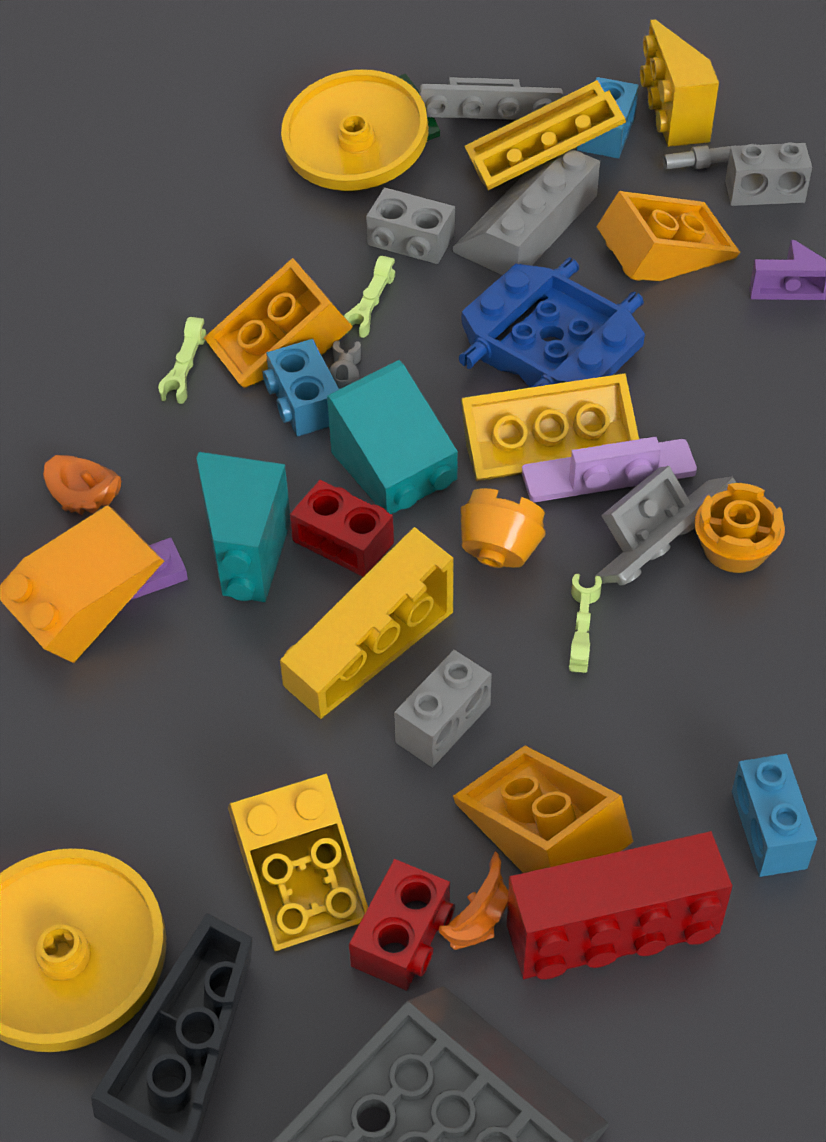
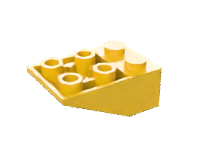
(679, 87)
(299, 861)

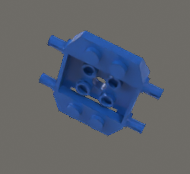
(592, 331)

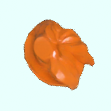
(80, 483)
(485, 909)

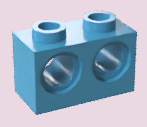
(613, 141)
(301, 384)
(773, 815)

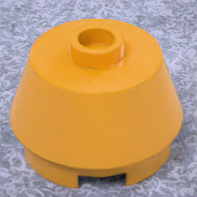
(739, 527)
(500, 530)

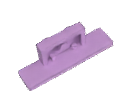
(606, 468)

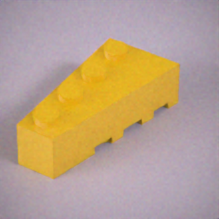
(371, 624)

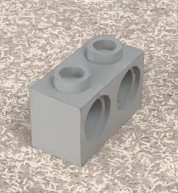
(768, 174)
(410, 225)
(442, 708)

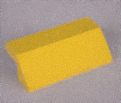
(544, 134)

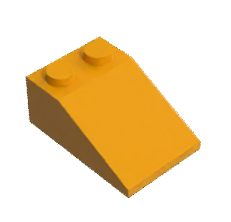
(663, 236)
(276, 315)
(79, 582)
(545, 812)

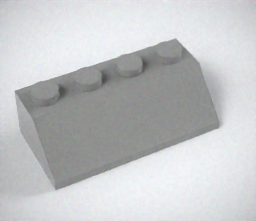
(532, 213)

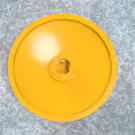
(355, 130)
(75, 948)

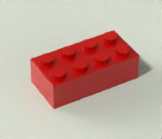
(617, 905)

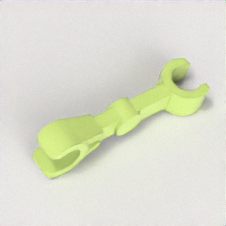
(362, 311)
(176, 378)
(581, 644)

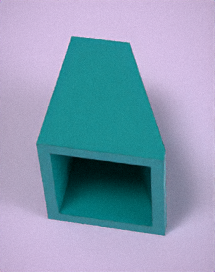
(390, 438)
(246, 521)

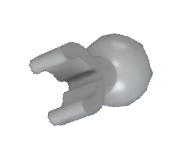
(345, 369)

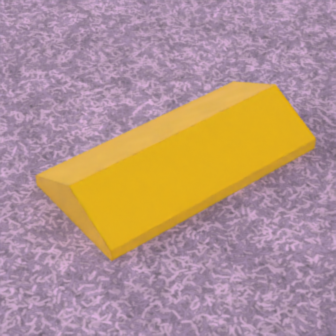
(545, 423)

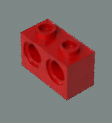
(342, 527)
(392, 922)

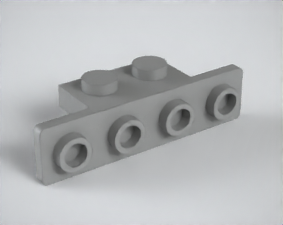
(485, 98)
(651, 519)

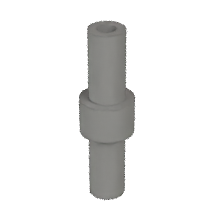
(697, 157)

